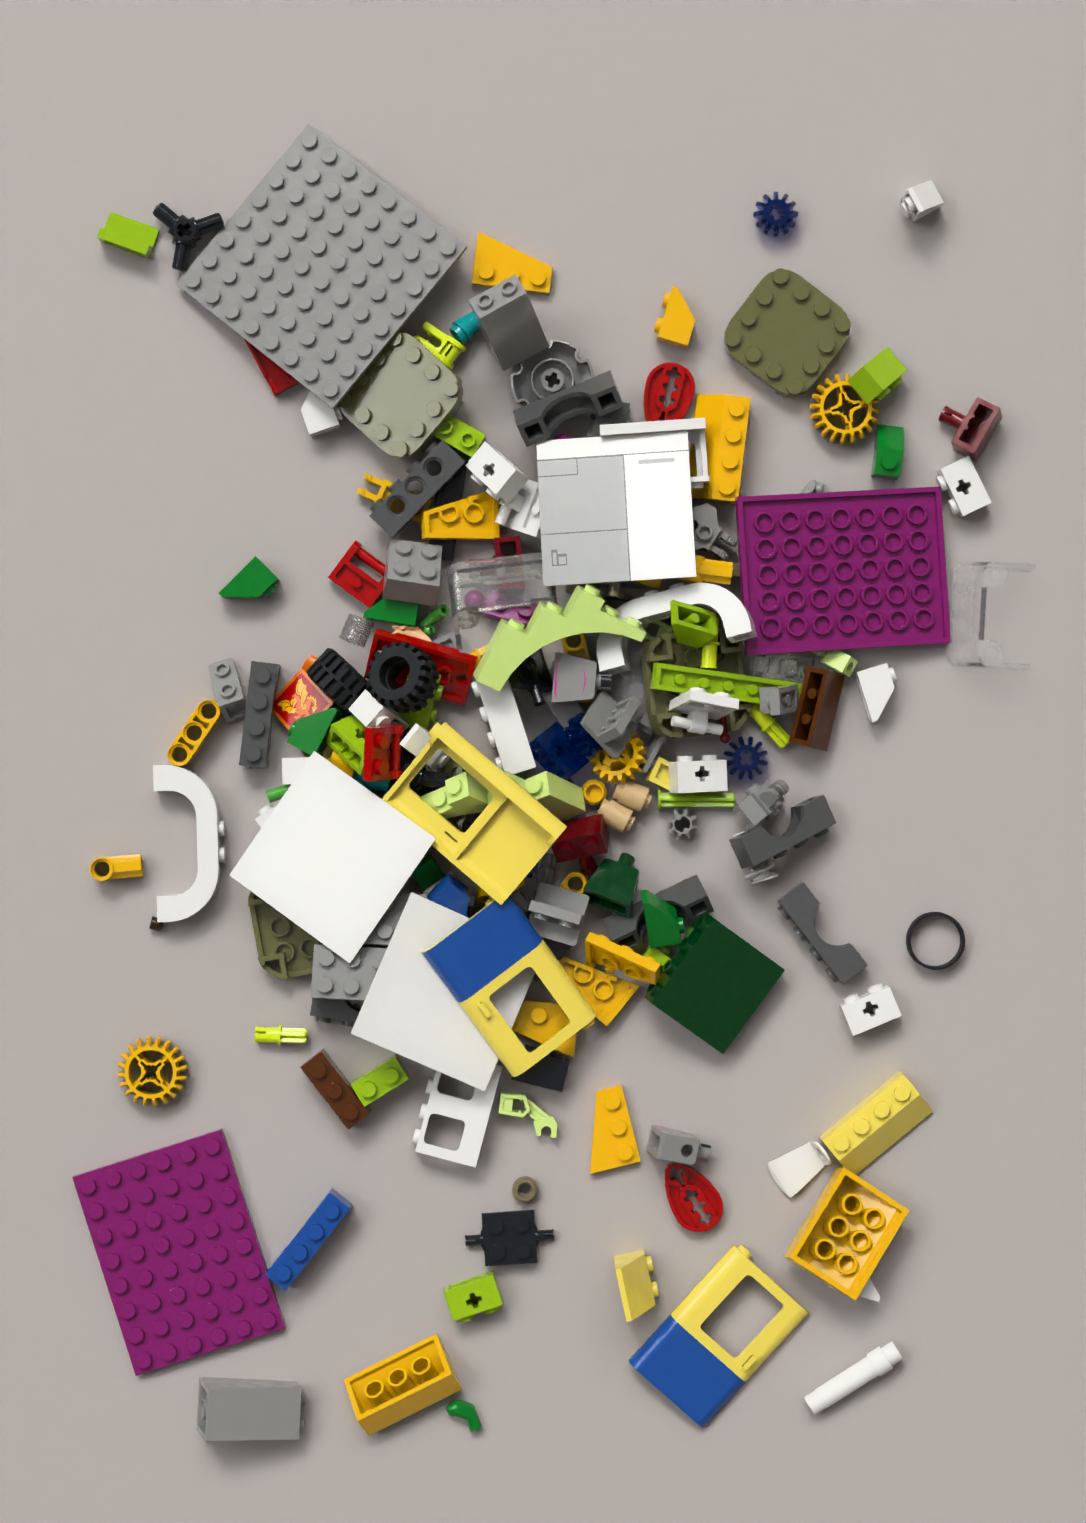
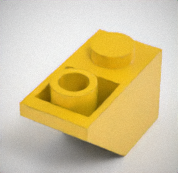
(677, 322)

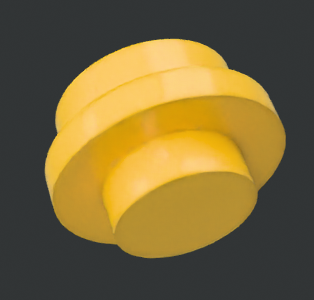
(594, 792)

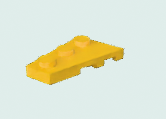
(498, 262)
(462, 520)
(616, 957)
(603, 991)
(542, 1021)
(612, 1133)

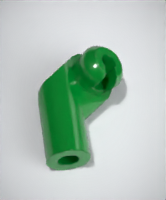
(467, 1411)

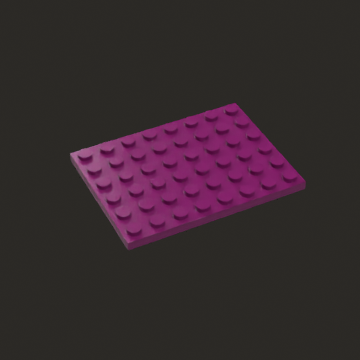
(843, 569)
(178, 1252)

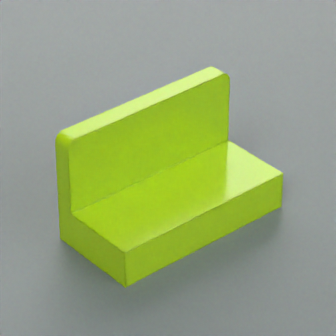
(129, 235)

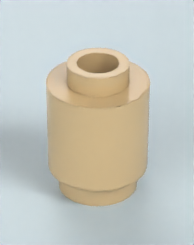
(632, 795)
(616, 815)

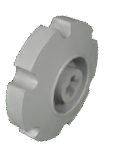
(556, 360)

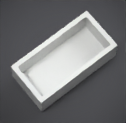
(506, 727)

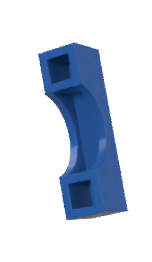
(451, 894)
(308, 1239)

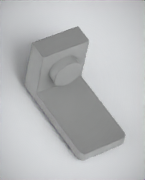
(228, 689)
(654, 743)

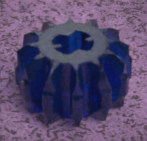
(782, 208)
(580, 739)
(736, 758)

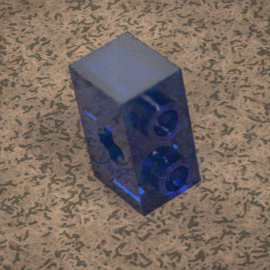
(554, 753)

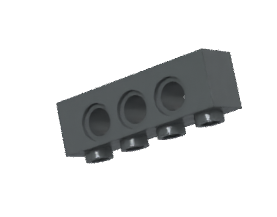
(450, 464)

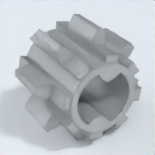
(678, 817)

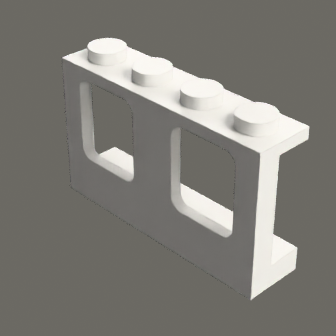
(696, 435)
(472, 1112)

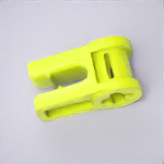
(449, 348)

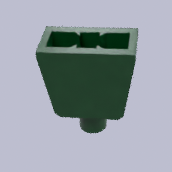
(614, 885)

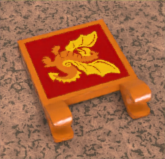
(300, 697)

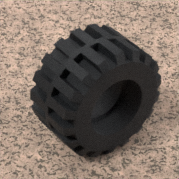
(385, 672)
(337, 679)

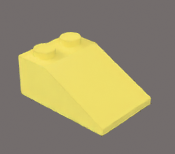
(635, 1283)

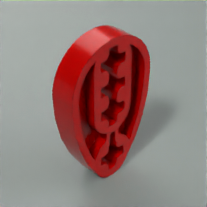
(654, 390)
(682, 1208)

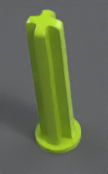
(695, 800)

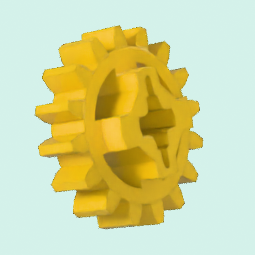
(620, 768)

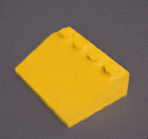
(846, 1233)

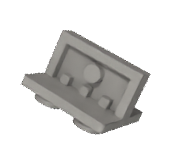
(611, 722)
(558, 913)

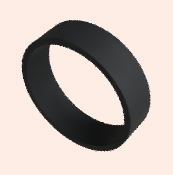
(954, 959)

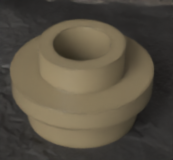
(525, 1198)

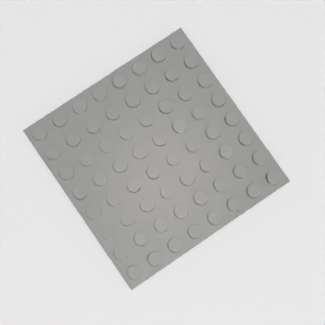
(321, 266)

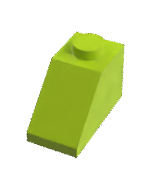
(692, 624)

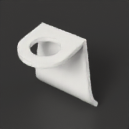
(798, 1167)

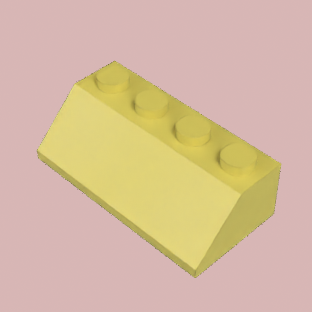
(876, 1123)

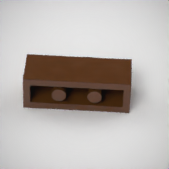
(817, 708)
(335, 1088)

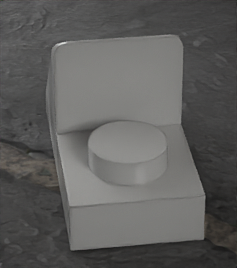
(779, 699)

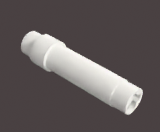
(875, 1364)

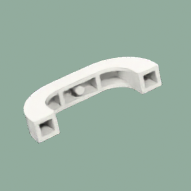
(655, 606)
(209, 849)

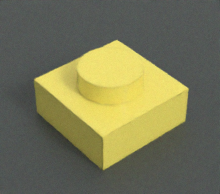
(659, 774)

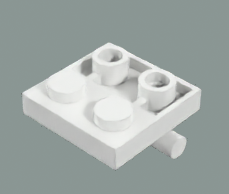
(522, 512)
(699, 708)

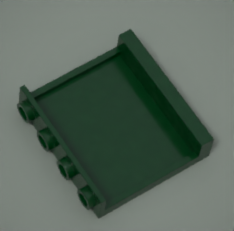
(714, 983)

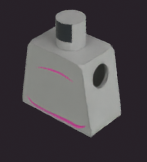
(576, 679)
(667, 1145)

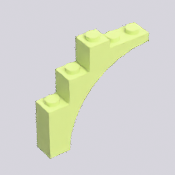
(582, 614)
(467, 796)

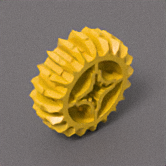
(845, 419)
(135, 1086)

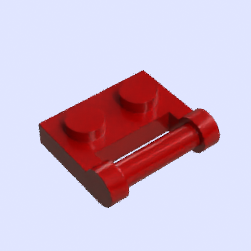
(357, 581)
(377, 752)

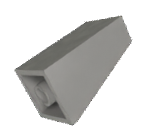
(508, 322)
(249, 1409)

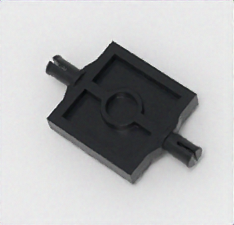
(533, 677)
(509, 1237)

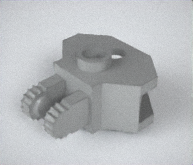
(707, 530)
(762, 801)

